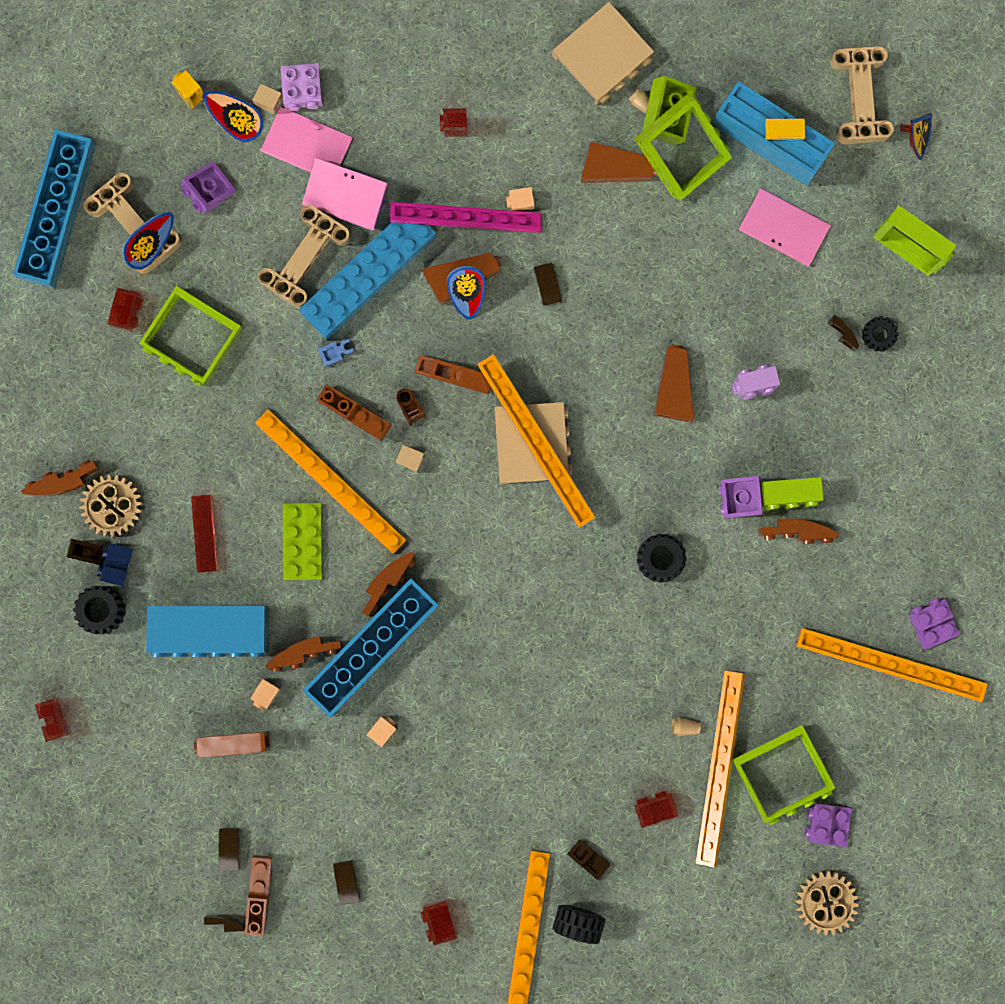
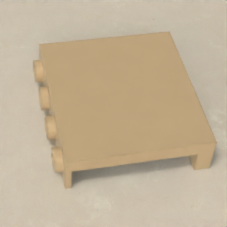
(604, 53)
(515, 458)

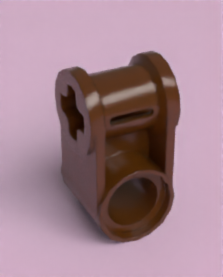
(410, 407)

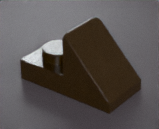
(85, 552)

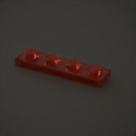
(204, 533)

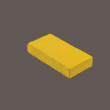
(784, 129)

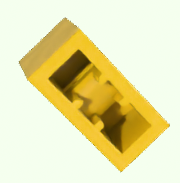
(187, 89)

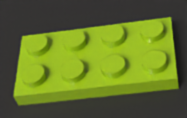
(302, 541)

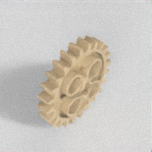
(100, 519)
(809, 907)

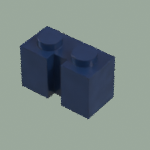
(114, 564)

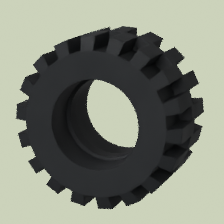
(675, 548)
(83, 604)
(579, 924)

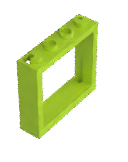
(645, 137)
(920, 233)
(178, 294)
(806, 801)

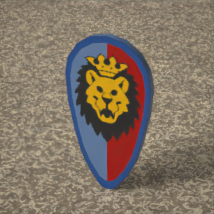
(147, 241)
(466, 290)

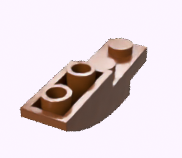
(452, 374)
(354, 412)
(53, 484)
(805, 530)
(393, 575)
(296, 653)
(258, 895)

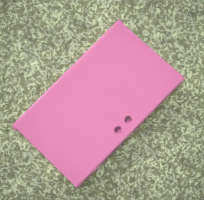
(300, 142)
(347, 198)
(786, 225)

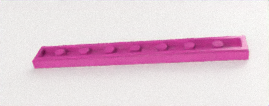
(465, 217)

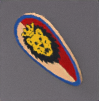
(234, 115)

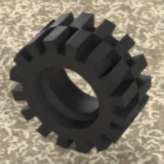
(883, 323)

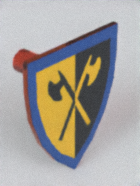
(919, 134)

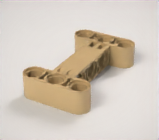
(862, 95)
(126, 215)
(304, 256)

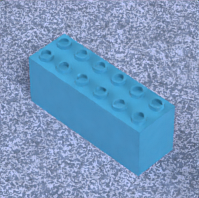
(744, 119)
(207, 630)

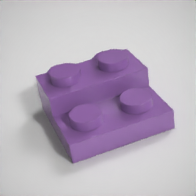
(207, 188)
(741, 497)
(933, 623)
(828, 824)

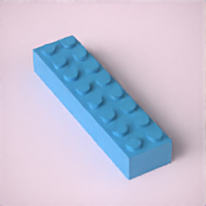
(54, 209)
(365, 276)
(370, 648)

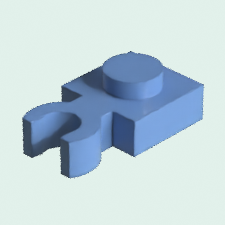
(332, 353)

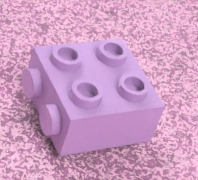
(301, 86)
(749, 384)

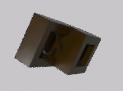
(547, 283)
(848, 337)
(229, 849)
(588, 859)
(346, 882)
(230, 924)

